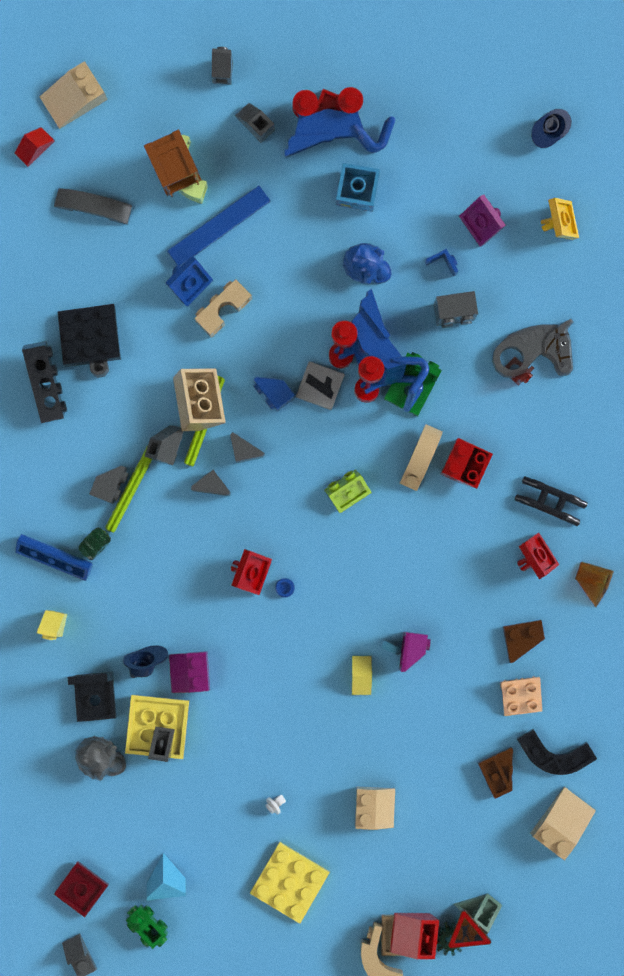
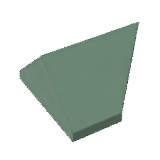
(482, 909)

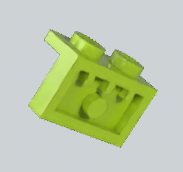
(347, 490)

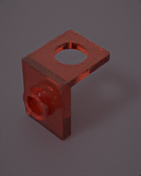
(525, 377)

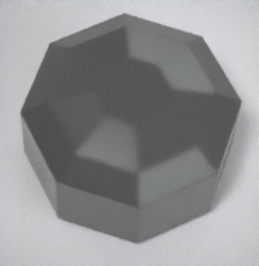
(99, 369)

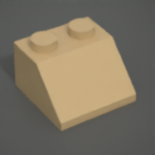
(374, 808)

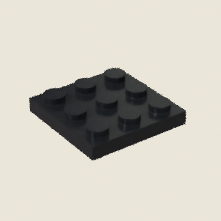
(89, 335)

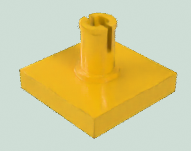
(562, 219)

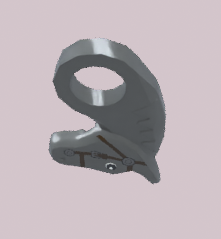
(537, 340)

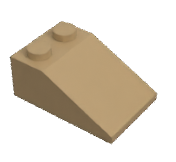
(73, 95)
(563, 823)

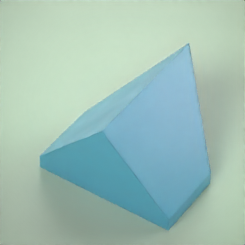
(165, 881)

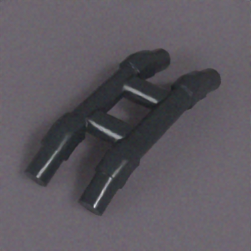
(557, 511)

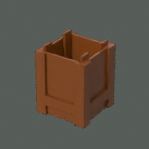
(172, 162)

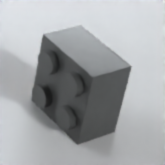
(455, 309)

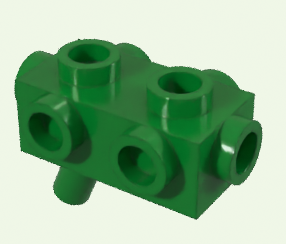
(142, 921)

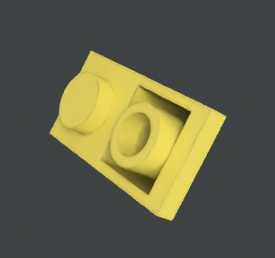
(52, 625)

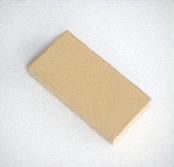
(387, 924)

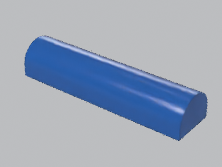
(53, 557)

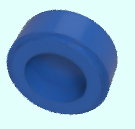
(284, 587)

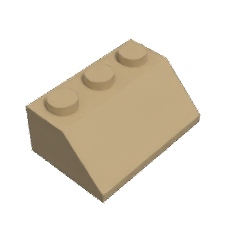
(198, 399)

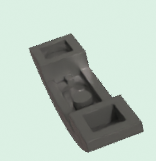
(93, 204)

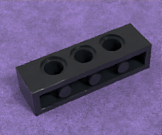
(47, 411)

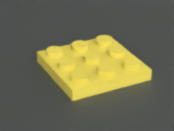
(160, 712)
(289, 882)

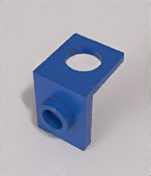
(449, 259)

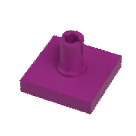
(482, 220)

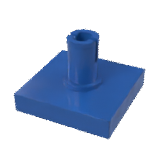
(188, 281)

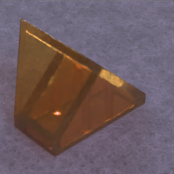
(594, 581)

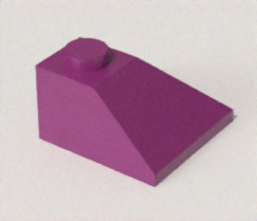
(413, 649)

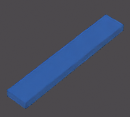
(219, 226)

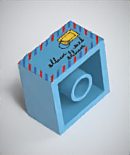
(357, 187)

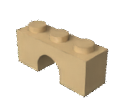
(234, 295)

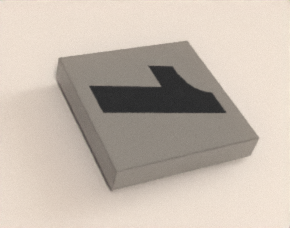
(320, 385)

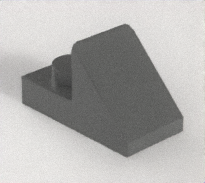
(78, 956)

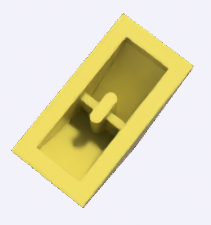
(361, 675)

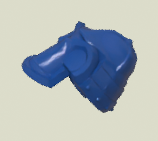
(366, 263)

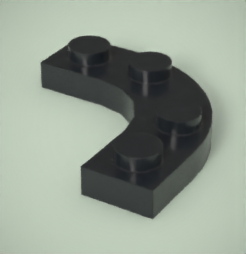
(555, 763)

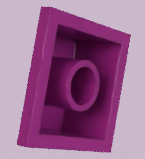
(189, 672)

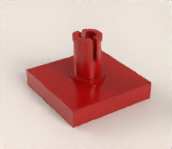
(537, 556)
(250, 571)

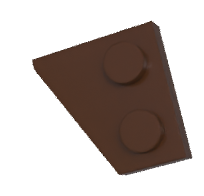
(522, 638)
(498, 772)

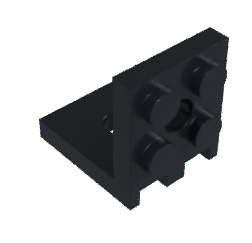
(94, 684)

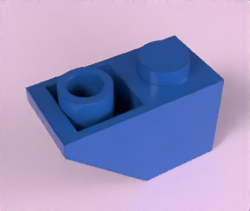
(275, 391)

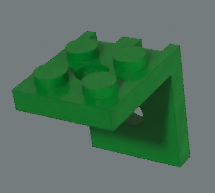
(396, 391)

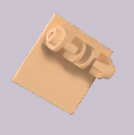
(521, 696)

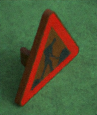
(468, 933)

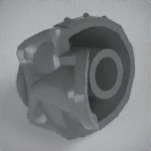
(99, 758)

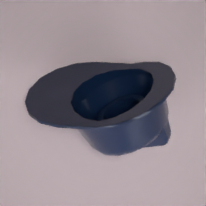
(551, 128)
(144, 661)

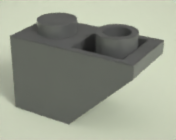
(222, 65)
(256, 122)
(165, 445)
(107, 484)

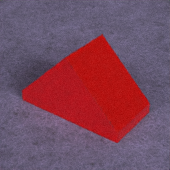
(33, 145)

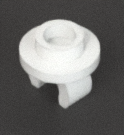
(273, 805)

